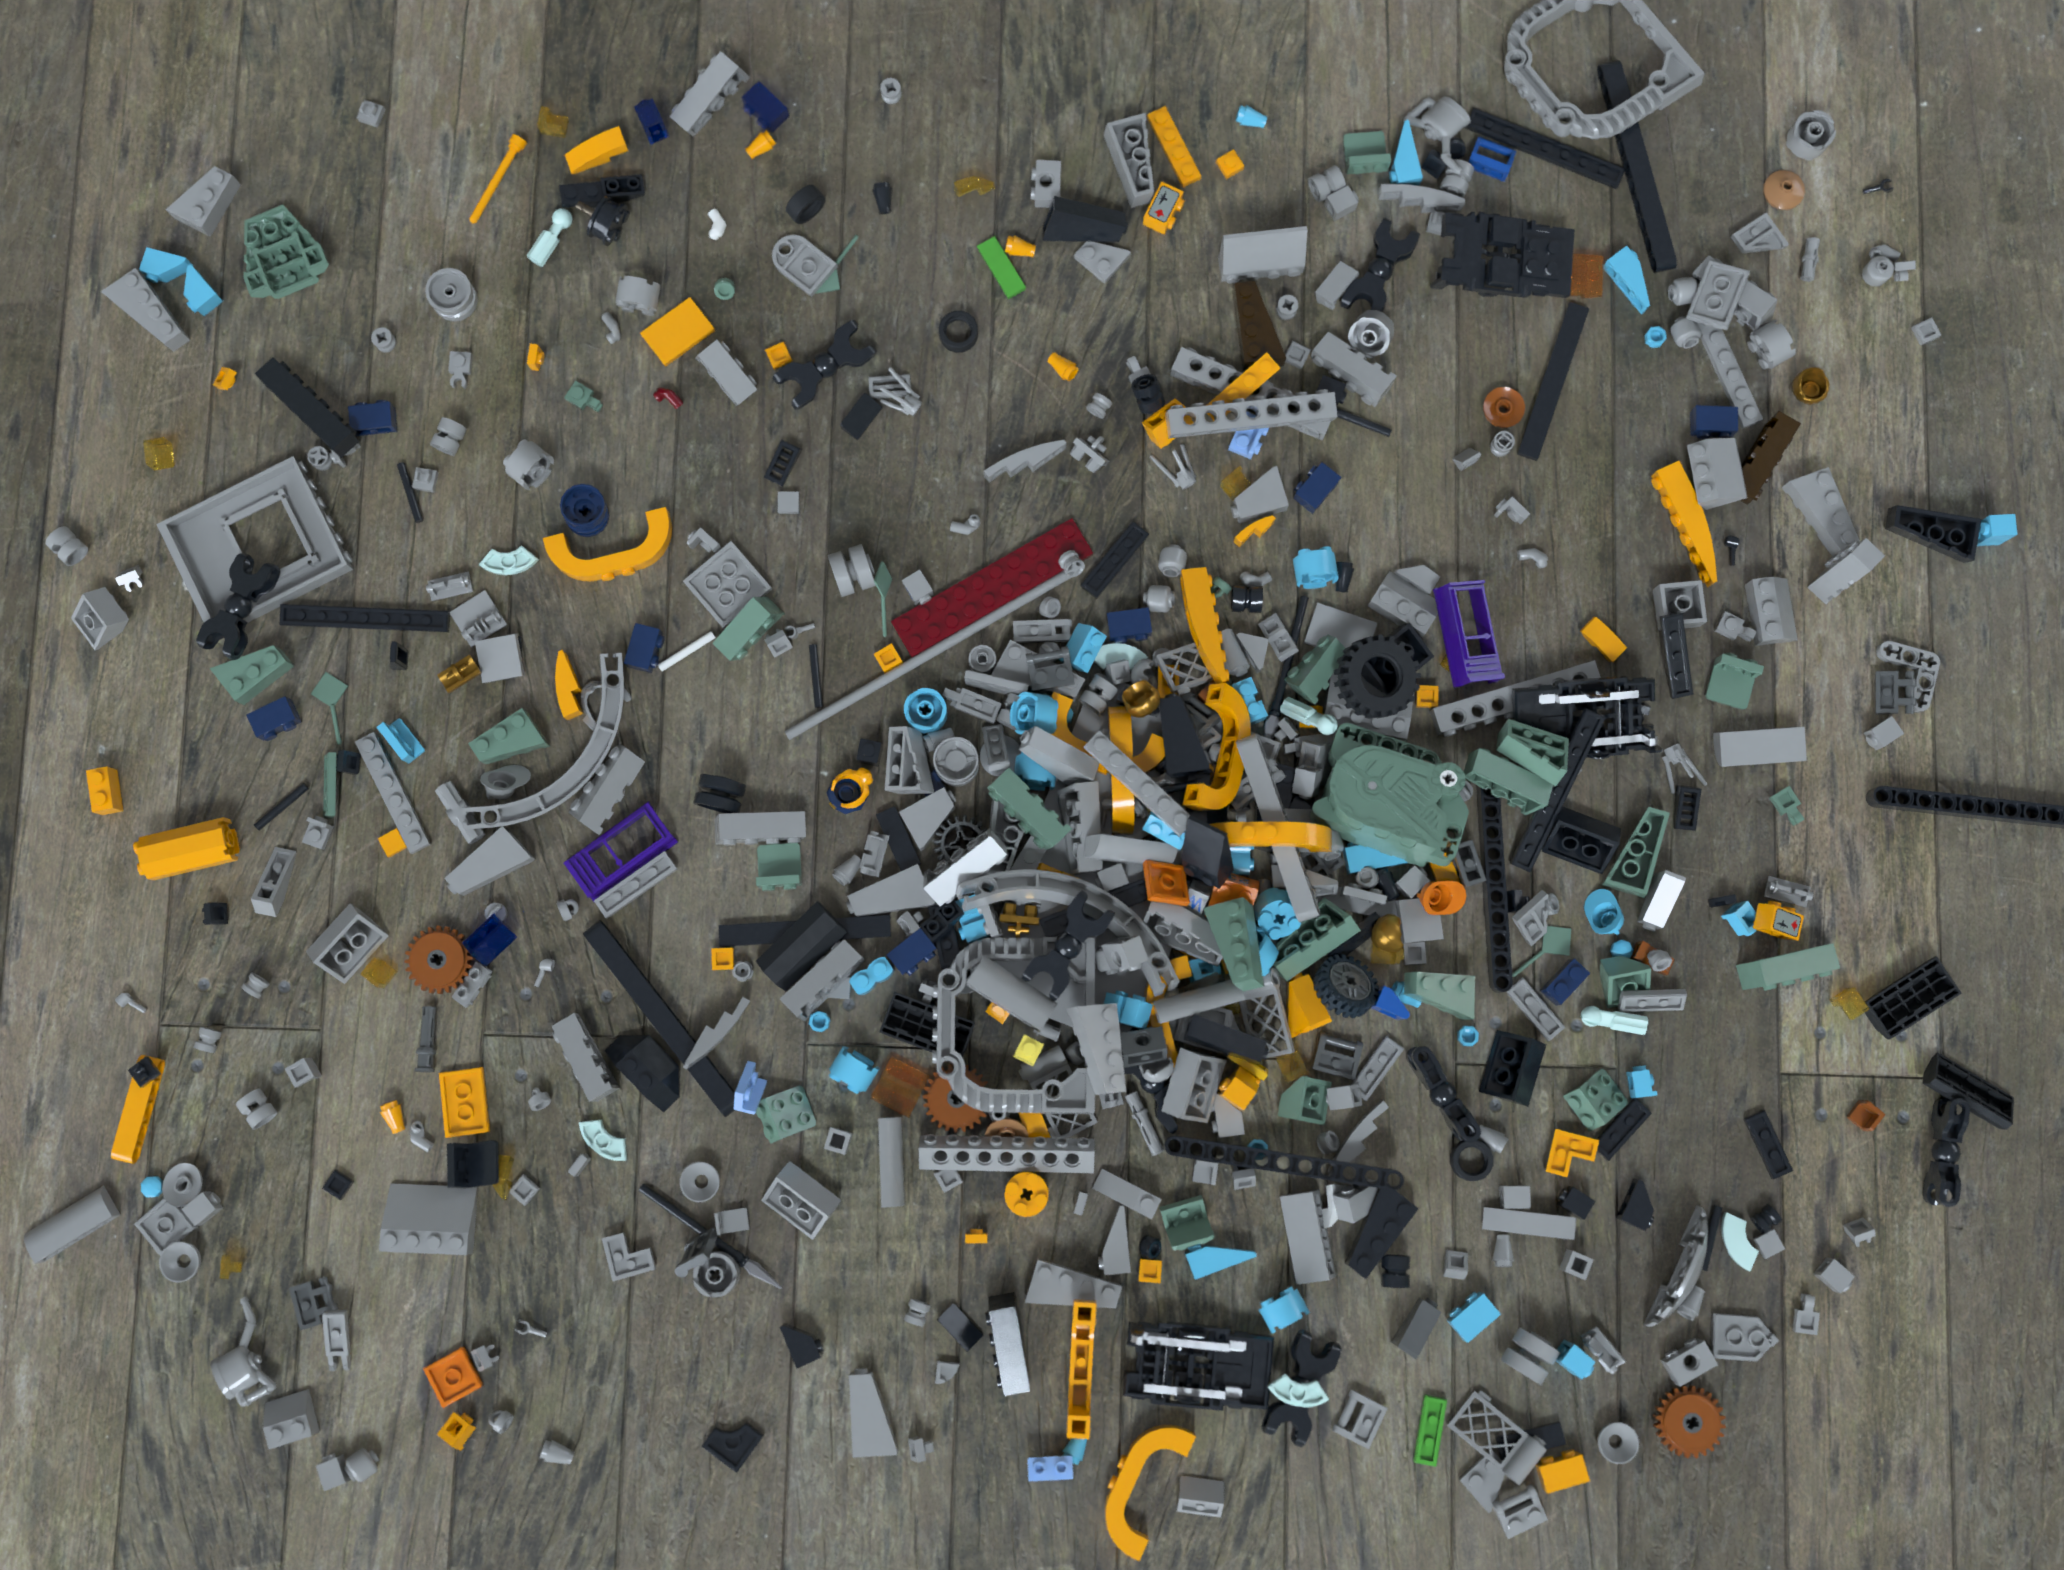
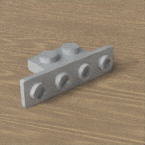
(1360, 901)

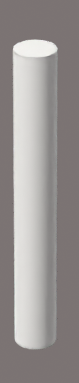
(686, 651)

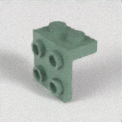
(1365, 153)
(1732, 680)
(779, 866)
(1596, 1100)
(785, 1114)
(1186, 1223)

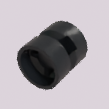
(1148, 393)
(1247, 598)
(1395, 1271)

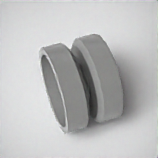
(451, 294)

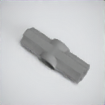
(453, 803)

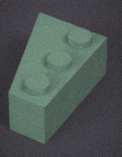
(1315, 668)
(1535, 750)

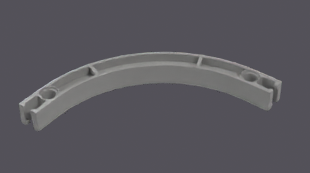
(578, 773)
(1062, 890)

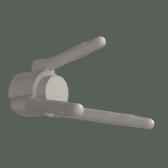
(909, 404)
(1186, 476)
(1676, 755)

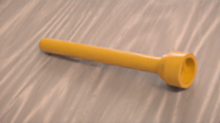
(516, 144)

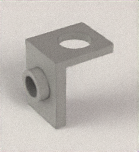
(731, 1221)

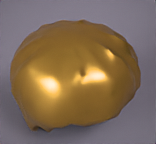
(1811, 386)
(1141, 699)
(1387, 933)

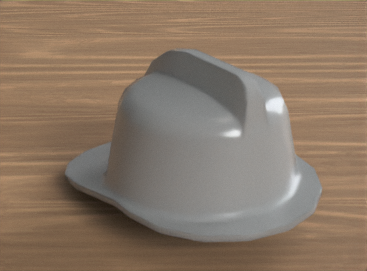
(503, 781)

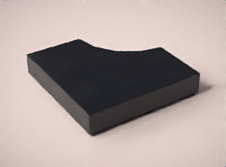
(733, 1446)

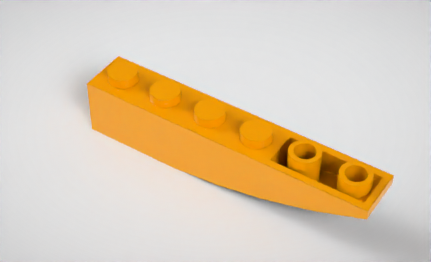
(1688, 517)
(1203, 620)

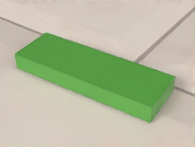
(1001, 267)
(1430, 1430)

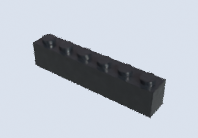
(306, 407)

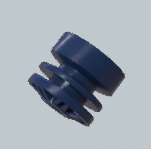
(577, 502)

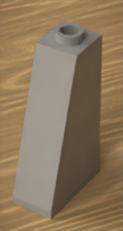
(1058, 757)
(490, 861)
(893, 894)
(869, 1420)

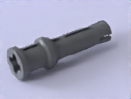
(426, 1050)

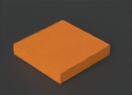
(1166, 883)
(453, 1377)

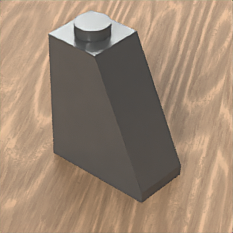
(1417, 1327)

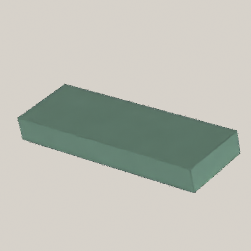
(329, 793)

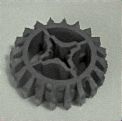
(958, 826)

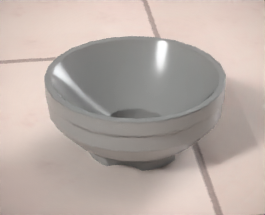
(688, 1182)
(170, 1265)
(1626, 1450)

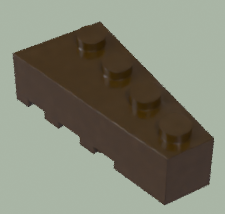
(1254, 326)
(1767, 453)

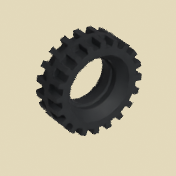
(1351, 683)

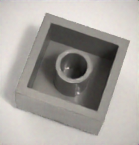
(1683, 598)

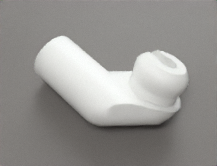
(718, 226)

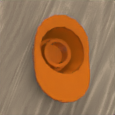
(1442, 897)

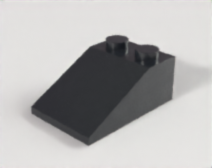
(1206, 853)

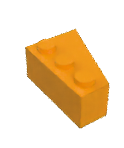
(1239, 1088)

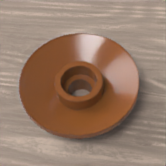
(1506, 398)

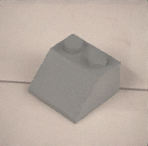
(99, 617)
(289, 1419)

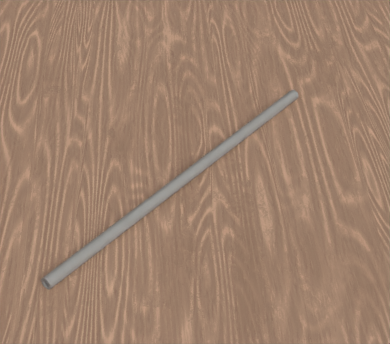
(926, 655)

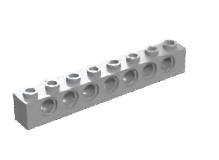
(1201, 379)
(1178, 428)
(1442, 715)
(946, 1154)

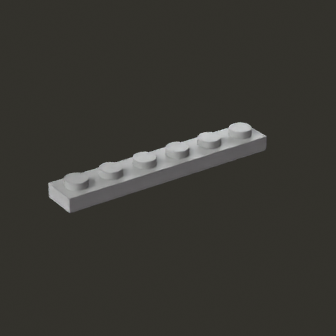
(1730, 375)
(1138, 783)
(393, 793)

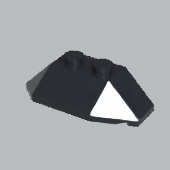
(647, 1068)

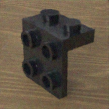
(472, 1164)

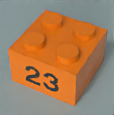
(1233, 888)

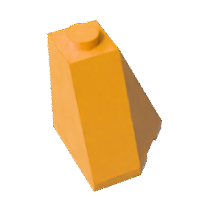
(1303, 1006)

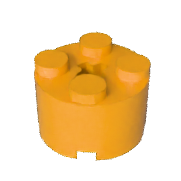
(1020, 1205)

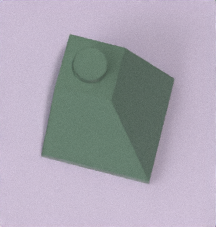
(1620, 975)
(1305, 1101)

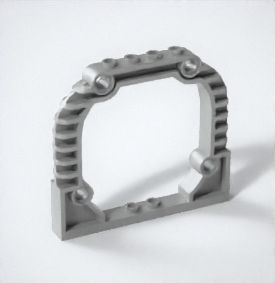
(1677, 77)
(1074, 1093)

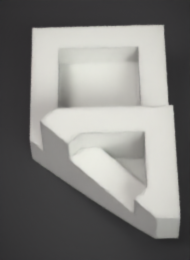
(1330, 1214)

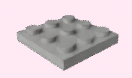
(726, 584)

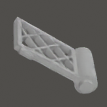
(1235, 663)
(1271, 986)
(1047, 1066)
(1523, 1455)

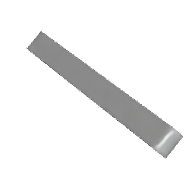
(1272, 810)

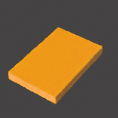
(677, 331)
(464, 1102)

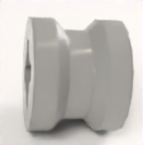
(891, 96)
(1284, 311)
(386, 344)
(1099, 405)
(318, 453)
(1071, 563)
(255, 985)

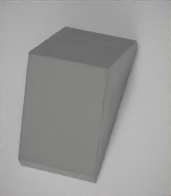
(1254, 649)

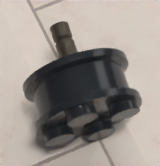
(605, 219)

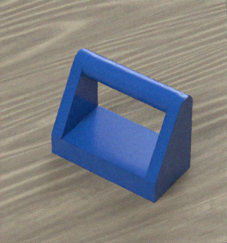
(1490, 166)
(1390, 1004)

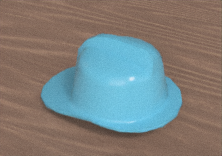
(1603, 912)

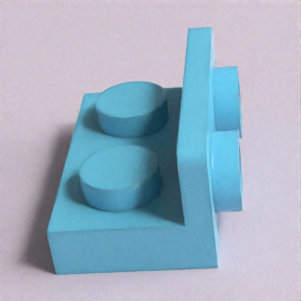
(401, 740)

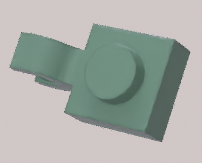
(581, 396)
(1786, 802)

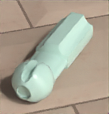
(548, 238)
(1309, 716)
(1615, 1020)

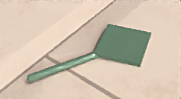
(832, 282)
(882, 581)
(330, 691)
(1554, 942)

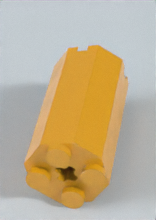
(186, 849)

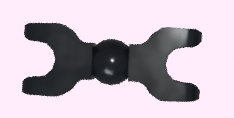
(1380, 268)
(824, 364)
(230, 623)
(1068, 945)
(1158, 1092)
(1443, 1094)
(1943, 1172)
(1307, 1368)

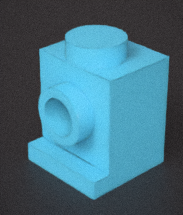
(1741, 918)
(1198, 966)
(1640, 1082)

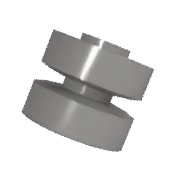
(857, 568)
(956, 761)
(1532, 1352)

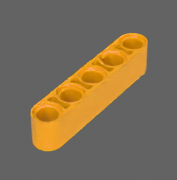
(136, 1117)

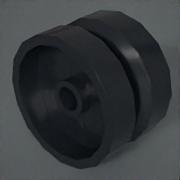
(720, 792)

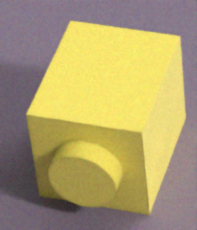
(1028, 1050)

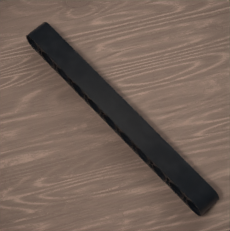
(1638, 173)
(1974, 806)
(1497, 886)
(660, 1015)
(1295, 1159)

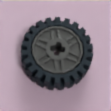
(1346, 986)

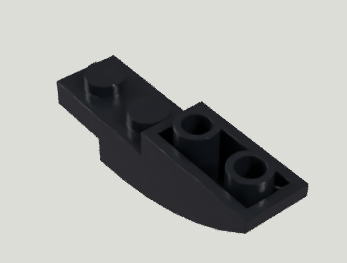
(590, 193)

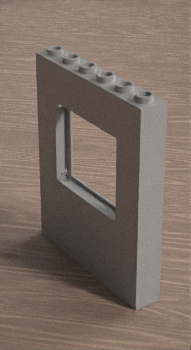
(206, 546)

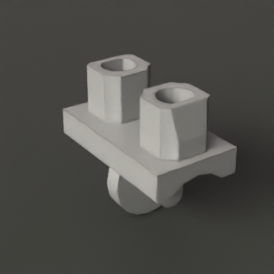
(1082, 448)

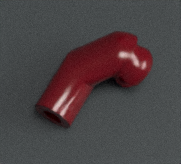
(668, 394)

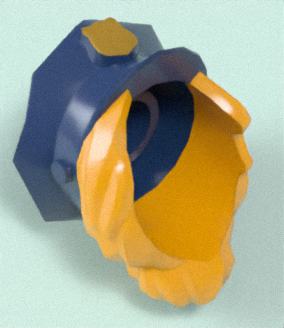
(850, 790)

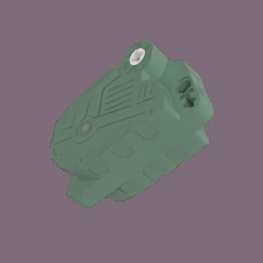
(1392, 798)

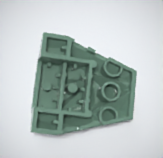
(280, 255)

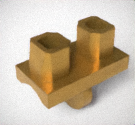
(459, 673)
(1029, 918)

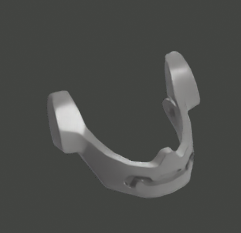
(588, 689)

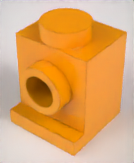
(450, 1430)

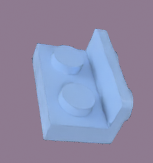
(1247, 441)
(749, 1090)
(1050, 1468)

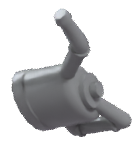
(1441, 123)
(241, 1368)

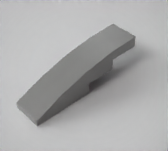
(1421, 196)
(1031, 457)
(712, 1037)
(1352, 1144)
(1529, 1223)

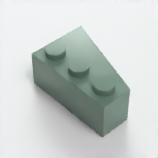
(748, 627)
(252, 673)
(509, 738)
(1444, 991)

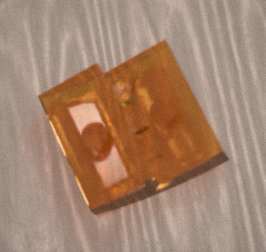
(1587, 275)
(900, 1087)

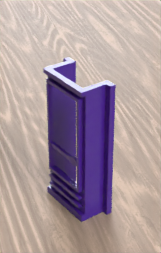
(1463, 667)
(590, 875)

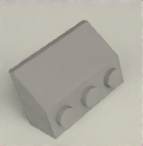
(1717, 472)
(1404, 604)
(1770, 610)
(346, 943)
(1193, 1085)
(801, 1200)

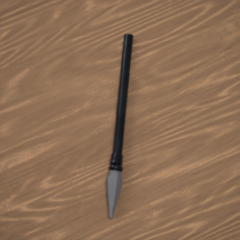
(1274, 714)
(751, 1266)

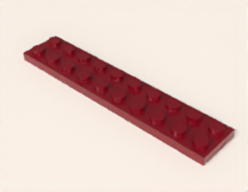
(989, 588)

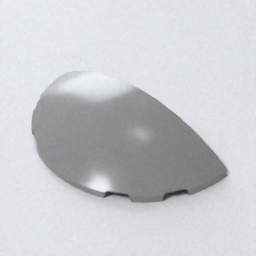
(1686, 1271)

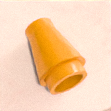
(760, 144)
(1018, 247)
(1063, 366)
(393, 1116)

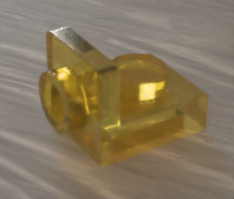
(1383, 957)

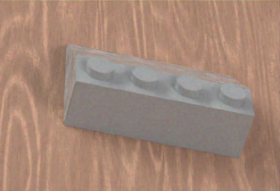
(1263, 254)
(1393, 726)
(429, 1219)

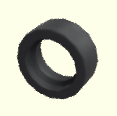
(805, 204)
(958, 316)
(1488, 1160)

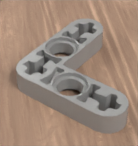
(1920, 668)

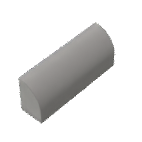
(1760, 746)
(1127, 850)
(1011, 994)
(1197, 1001)
(891, 1162)
(70, 1225)
(1307, 1237)

